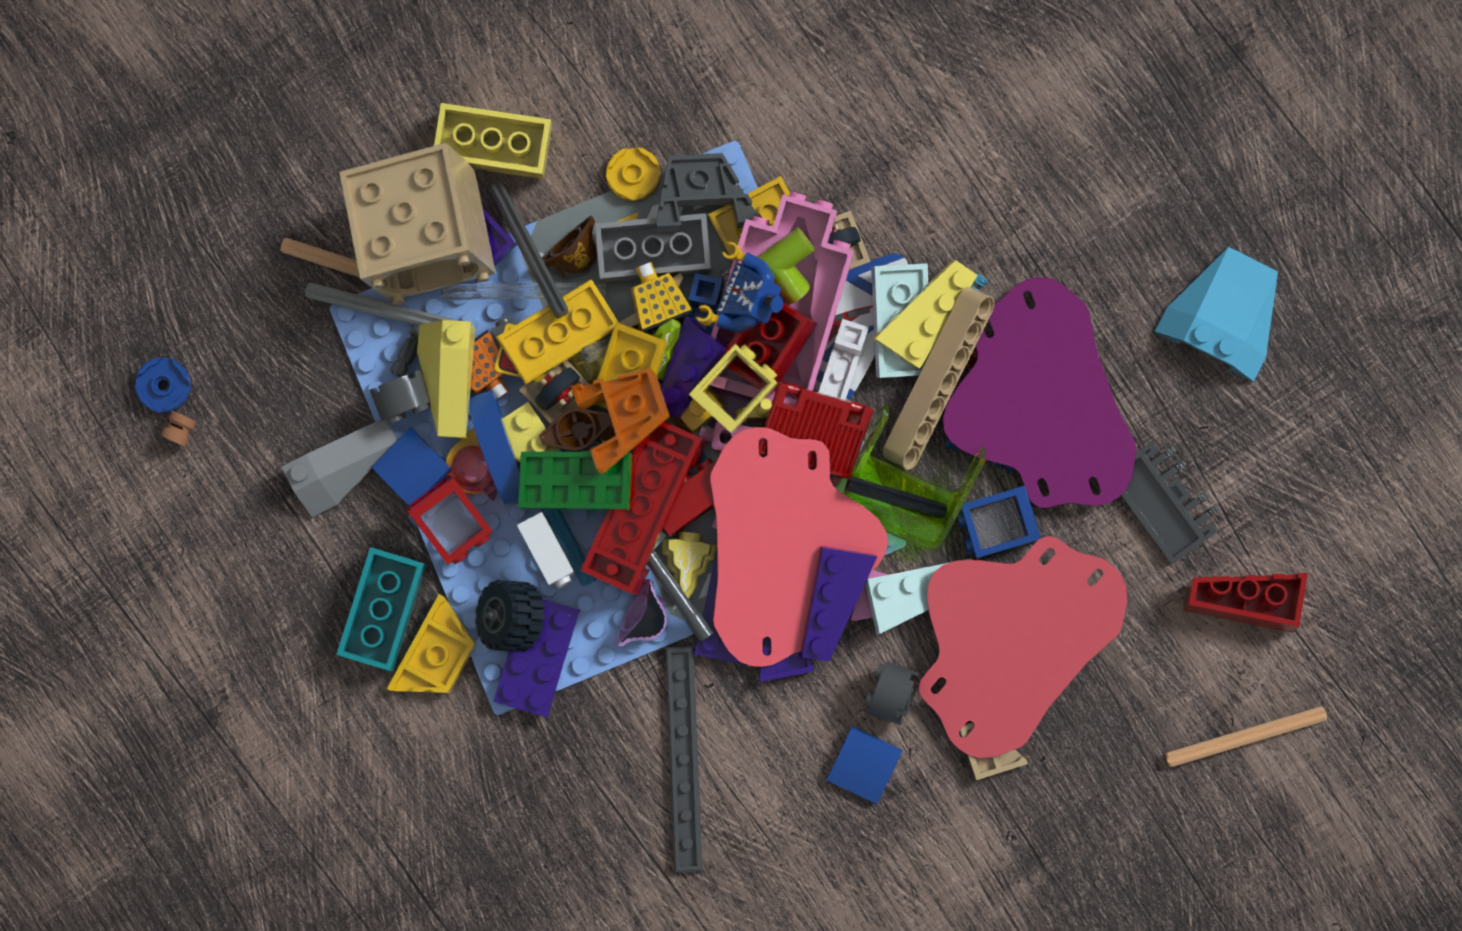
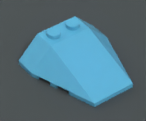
(1226, 313)

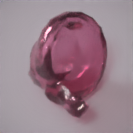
(472, 472)

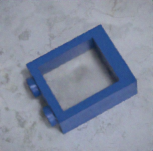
(995, 523)

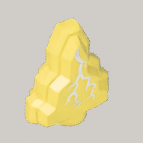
(688, 559)

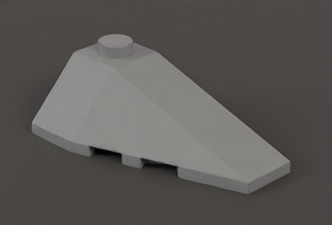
(332, 471)

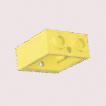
(713, 408)

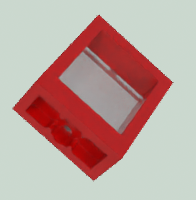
(449, 520)

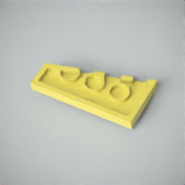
(918, 325)

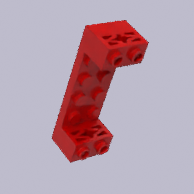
(630, 535)

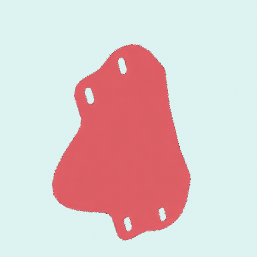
(770, 539)
(1015, 640)

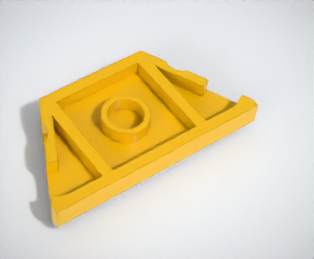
(435, 653)

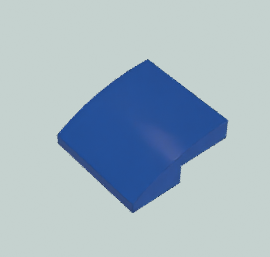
(411, 467)
(864, 765)

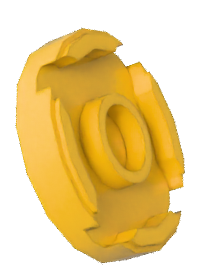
(633, 174)

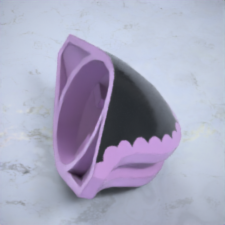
(644, 617)

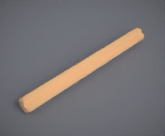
(1245, 736)

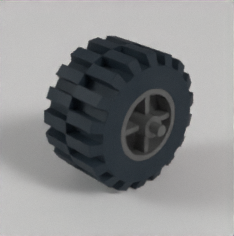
(509, 616)

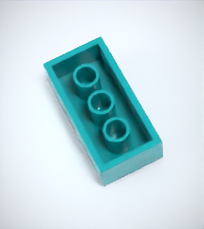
(381, 609)

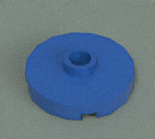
(150, 377)

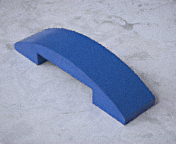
(495, 445)

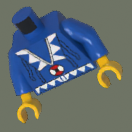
(748, 295)

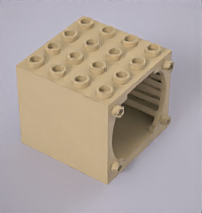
(417, 223)

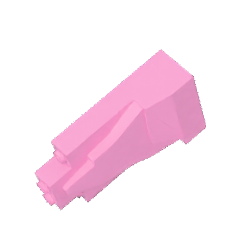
(823, 269)

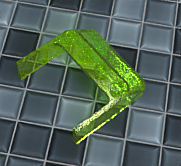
(903, 523)

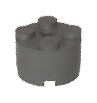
(401, 396)
(892, 693)

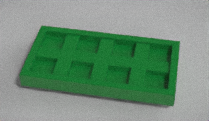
(572, 482)

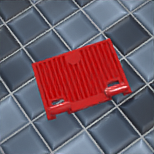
(820, 419)

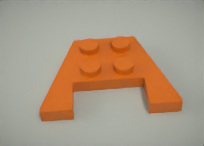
(634, 409)

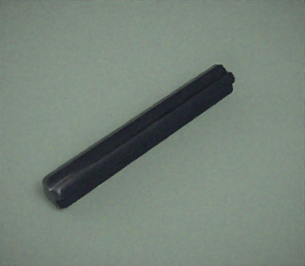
(896, 497)

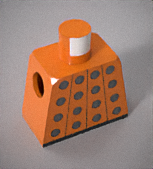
(483, 367)

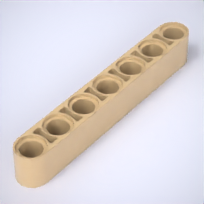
(938, 378)

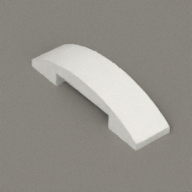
(843, 359)

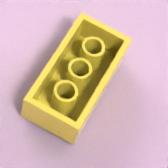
(496, 139)

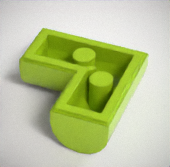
(782, 261)

